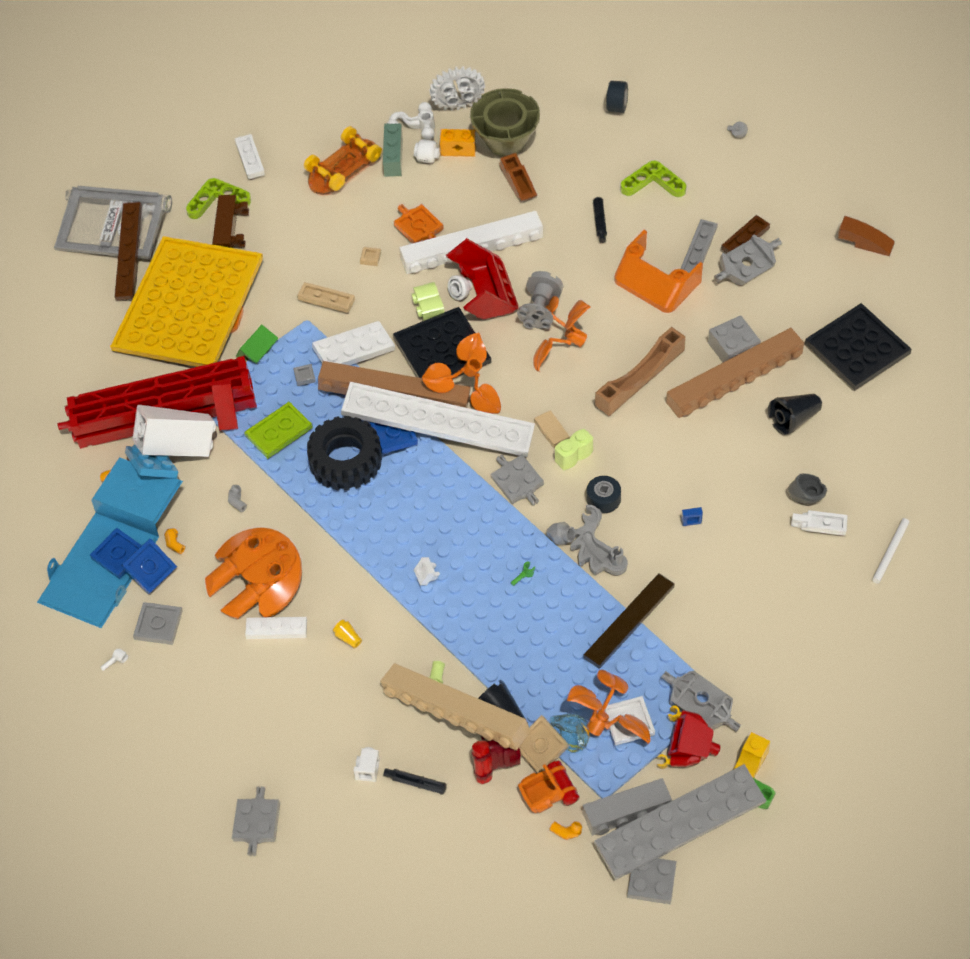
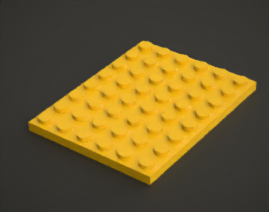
(187, 302)

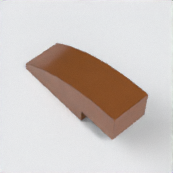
(517, 177)
(865, 236)

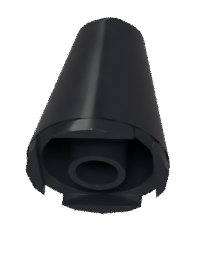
(793, 411)
(502, 698)

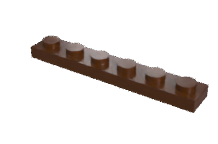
(128, 251)

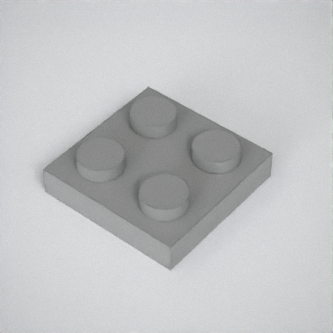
(653, 881)

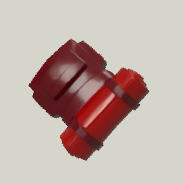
(492, 756)

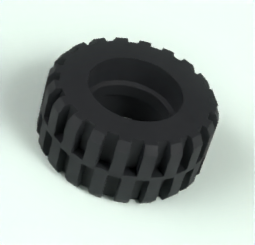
(348, 472)

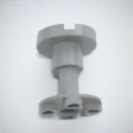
(542, 288)

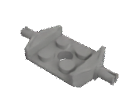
(756, 251)
(714, 711)

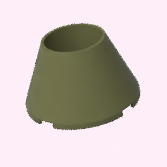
(505, 120)

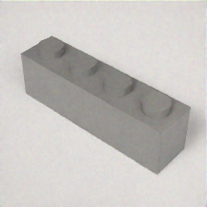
(625, 806)

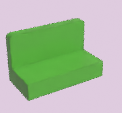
(258, 344)

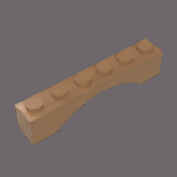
(618, 391)

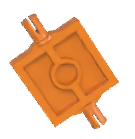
(417, 223)

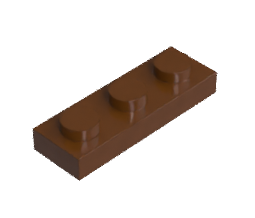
(756, 226)

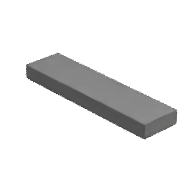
(699, 245)

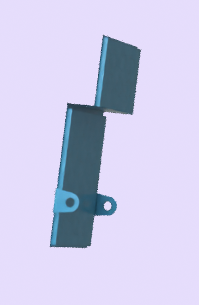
(122, 502)

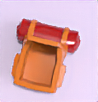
(548, 787)

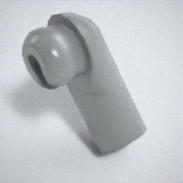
(234, 498)

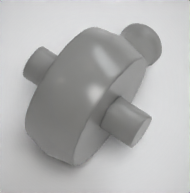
(739, 129)

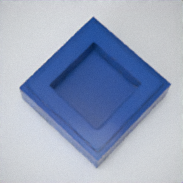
(691, 516)

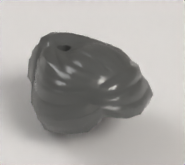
(807, 489)

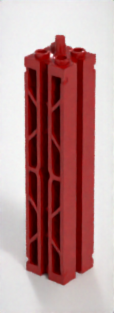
(111, 411)

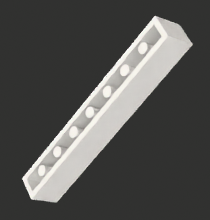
(490, 236)

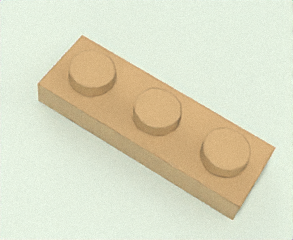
(326, 297)

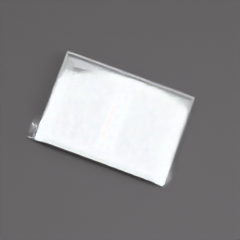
(95, 216)

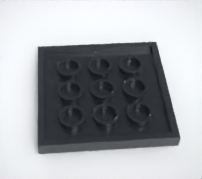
(435, 342)
(858, 346)

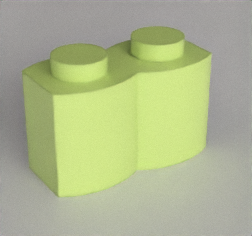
(428, 301)
(574, 449)

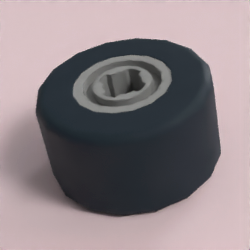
(617, 96)
(604, 493)

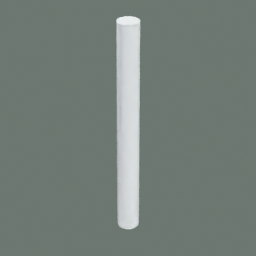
(890, 551)

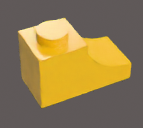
(753, 753)

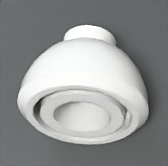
(459, 287)

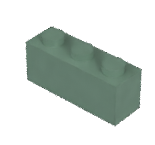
(392, 150)

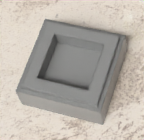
(304, 375)

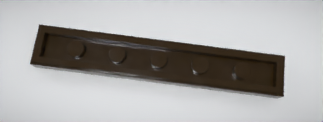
(628, 621)

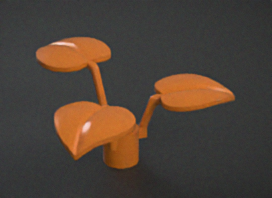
(572, 333)
(470, 349)
(599, 719)

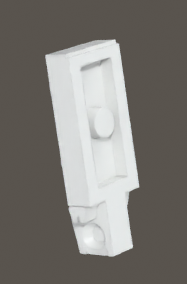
(821, 522)

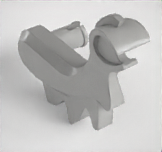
(591, 549)

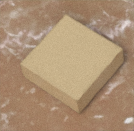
(370, 256)

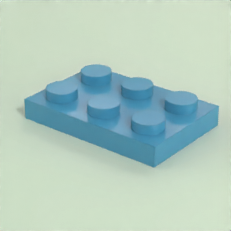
(151, 464)

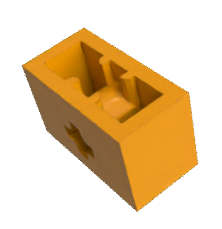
(458, 142)

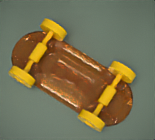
(341, 165)

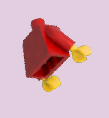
(690, 740)

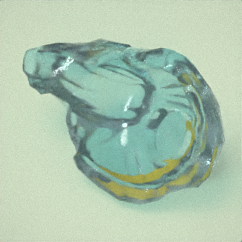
(573, 730)

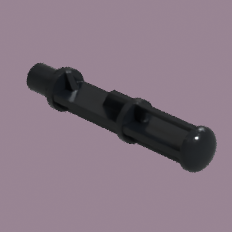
(600, 219)
(415, 780)

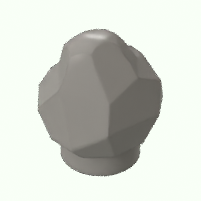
(561, 533)

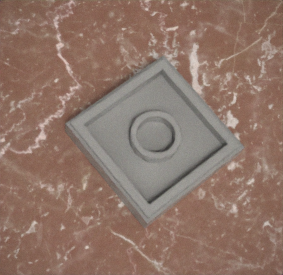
(157, 623)

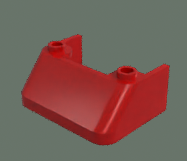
(489, 277)

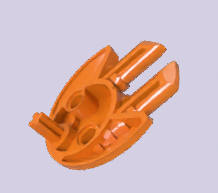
(259, 568)

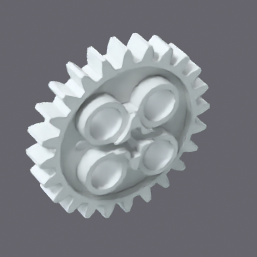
(444, 91)

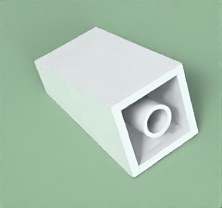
(172, 432)

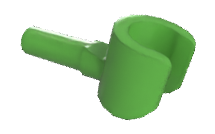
(525, 573)

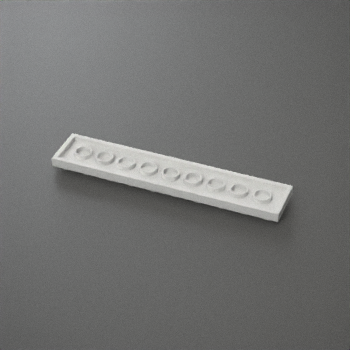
(438, 419)

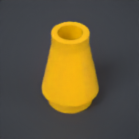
(346, 633)

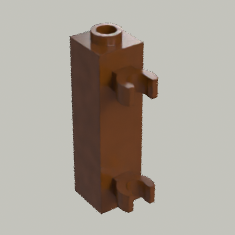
(225, 222)

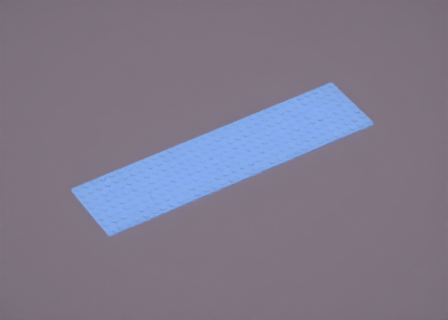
(441, 509)

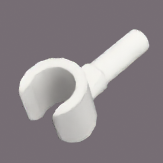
(119, 655)

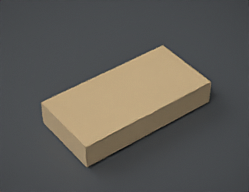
(551, 428)

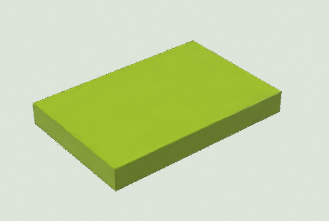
(278, 430)

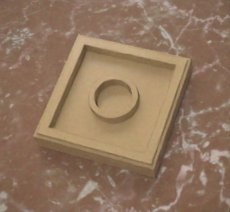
(542, 744)

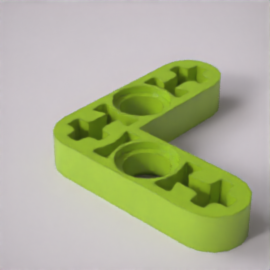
(655, 175)
(212, 194)

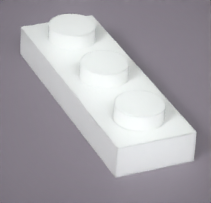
(249, 156)
(276, 627)

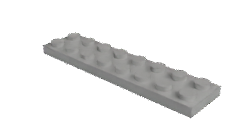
(679, 822)

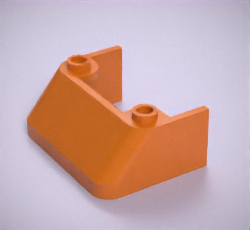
(651, 284)

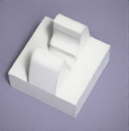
(425, 571)

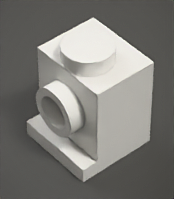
(367, 765)

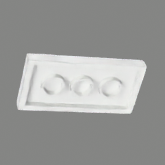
(354, 345)

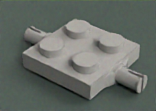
(517, 479)
(256, 820)

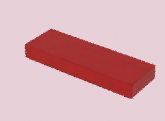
(224, 405)

